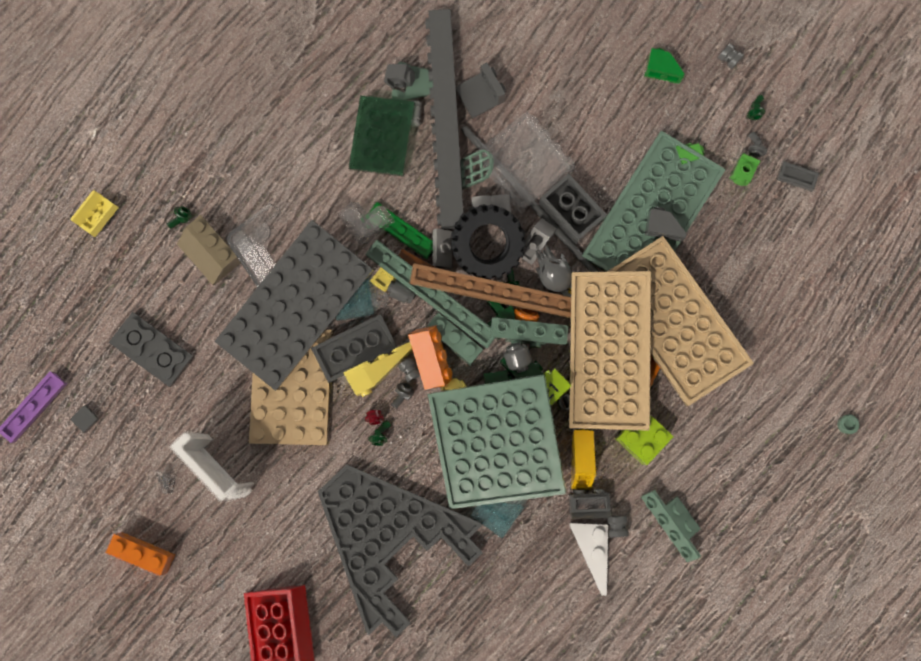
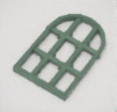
(481, 171)

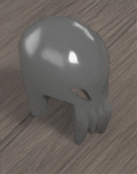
(554, 276)

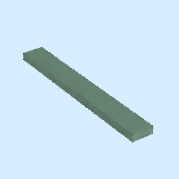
(437, 299)

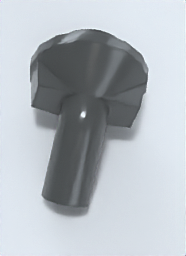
(757, 148)
(405, 392)

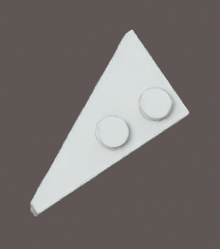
(594, 546)

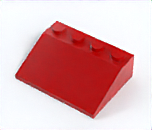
(279, 624)

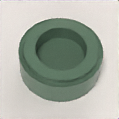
(848, 424)

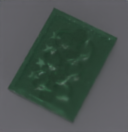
(382, 135)

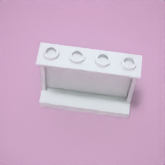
(192, 451)

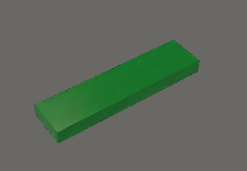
(409, 235)

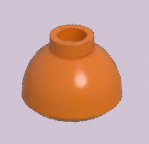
(526, 314)

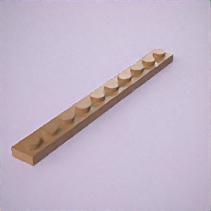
(490, 290)

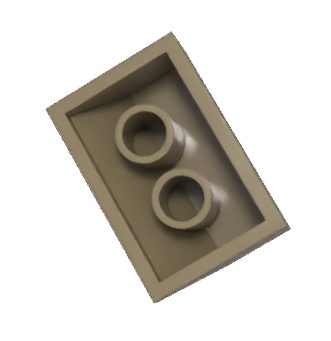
(207, 250)

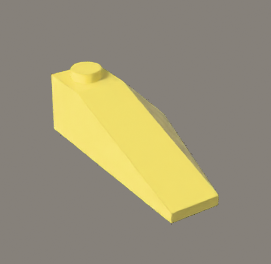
(369, 375)

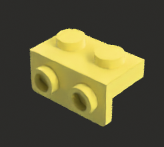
(94, 213)

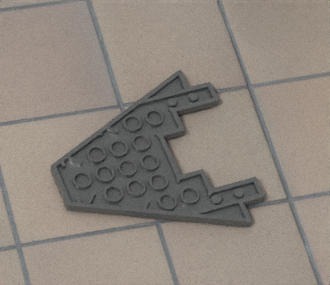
(372, 524)

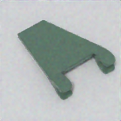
(419, 88)

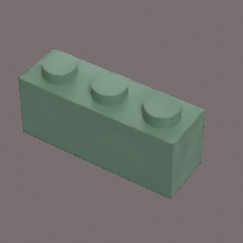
(456, 340)

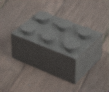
(572, 209)

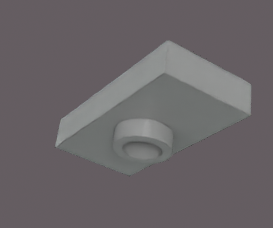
(442, 248)

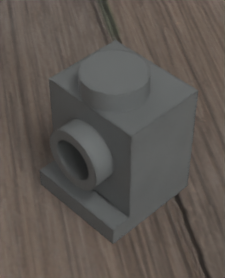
(399, 76)

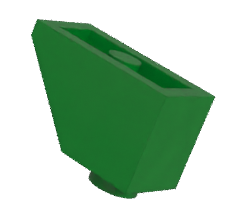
(663, 66)

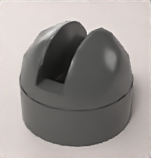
(566, 399)

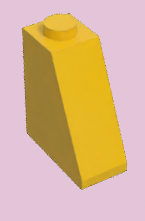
(582, 460)

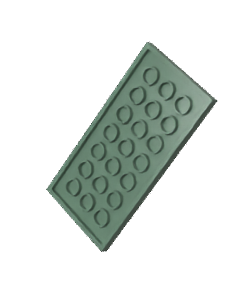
(655, 183)

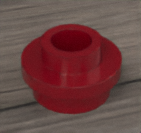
(374, 417)

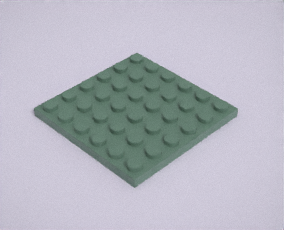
(497, 442)

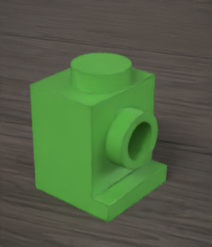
(685, 154)
(747, 163)

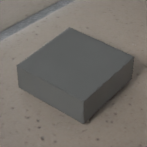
(84, 419)

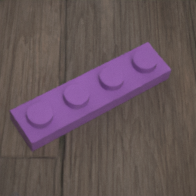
(32, 407)

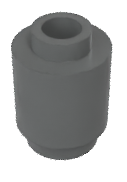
(400, 292)

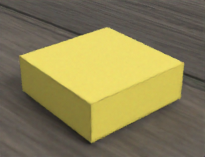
(382, 279)

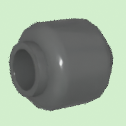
(517, 357)

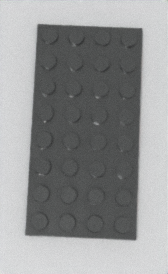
(294, 305)

